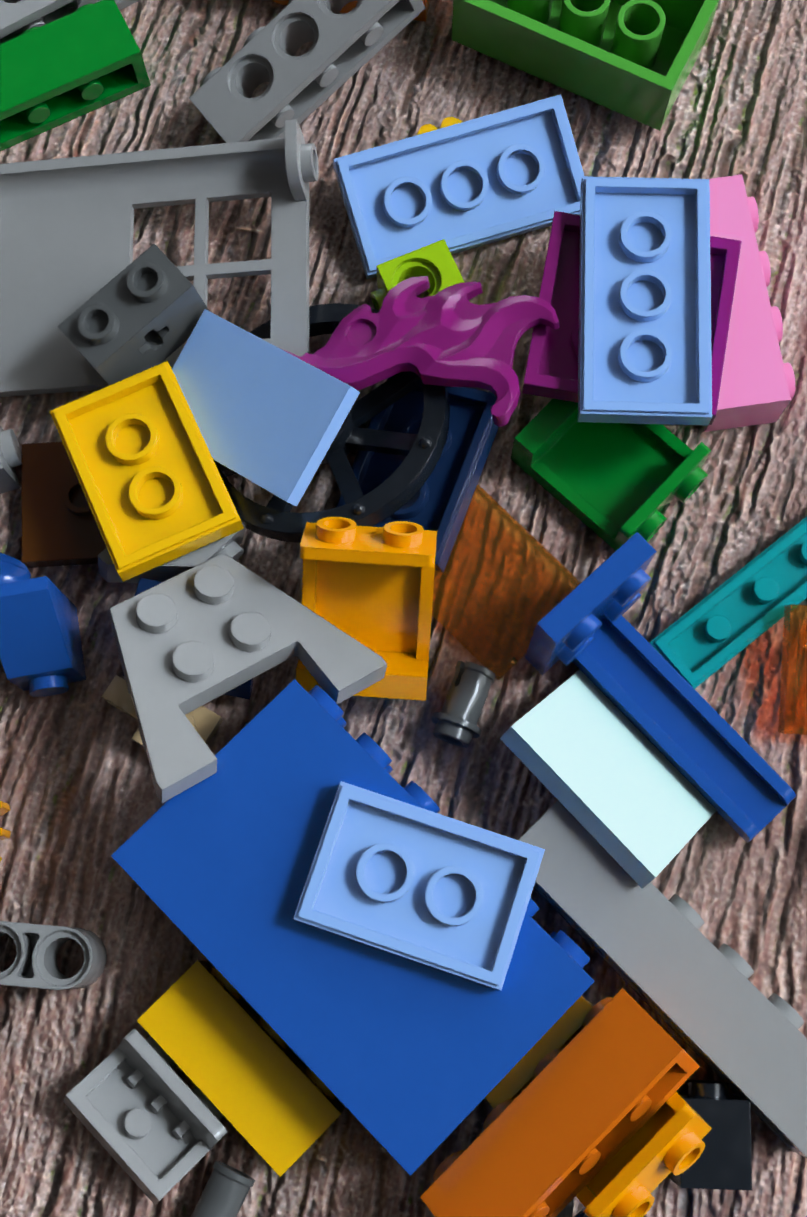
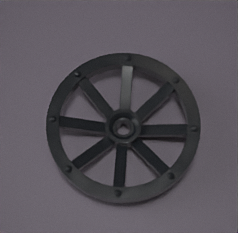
(420, 449)

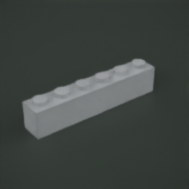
(679, 973)

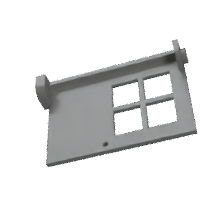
(73, 231)

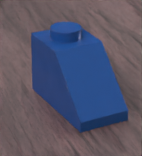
(39, 637)

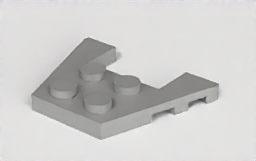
(209, 636)

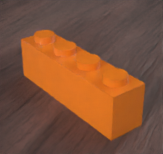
(566, 1120)

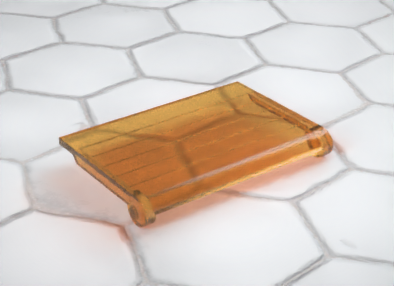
(497, 585)

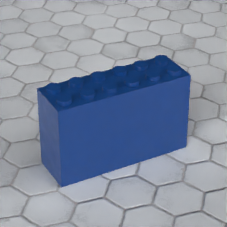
(381, 1031)

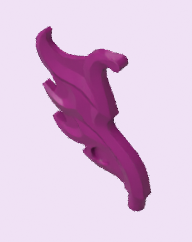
(437, 339)

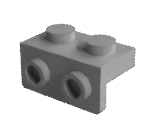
(146, 1115)

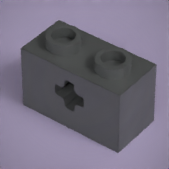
(136, 318)

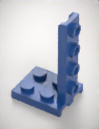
(653, 695)

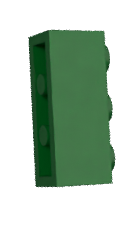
(66, 71)

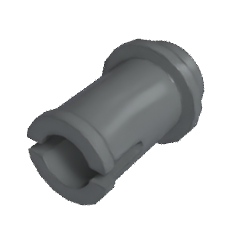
(463, 704)
(223, 1192)

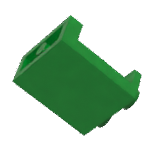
(609, 472)

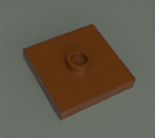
(55, 512)

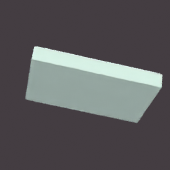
(609, 777)

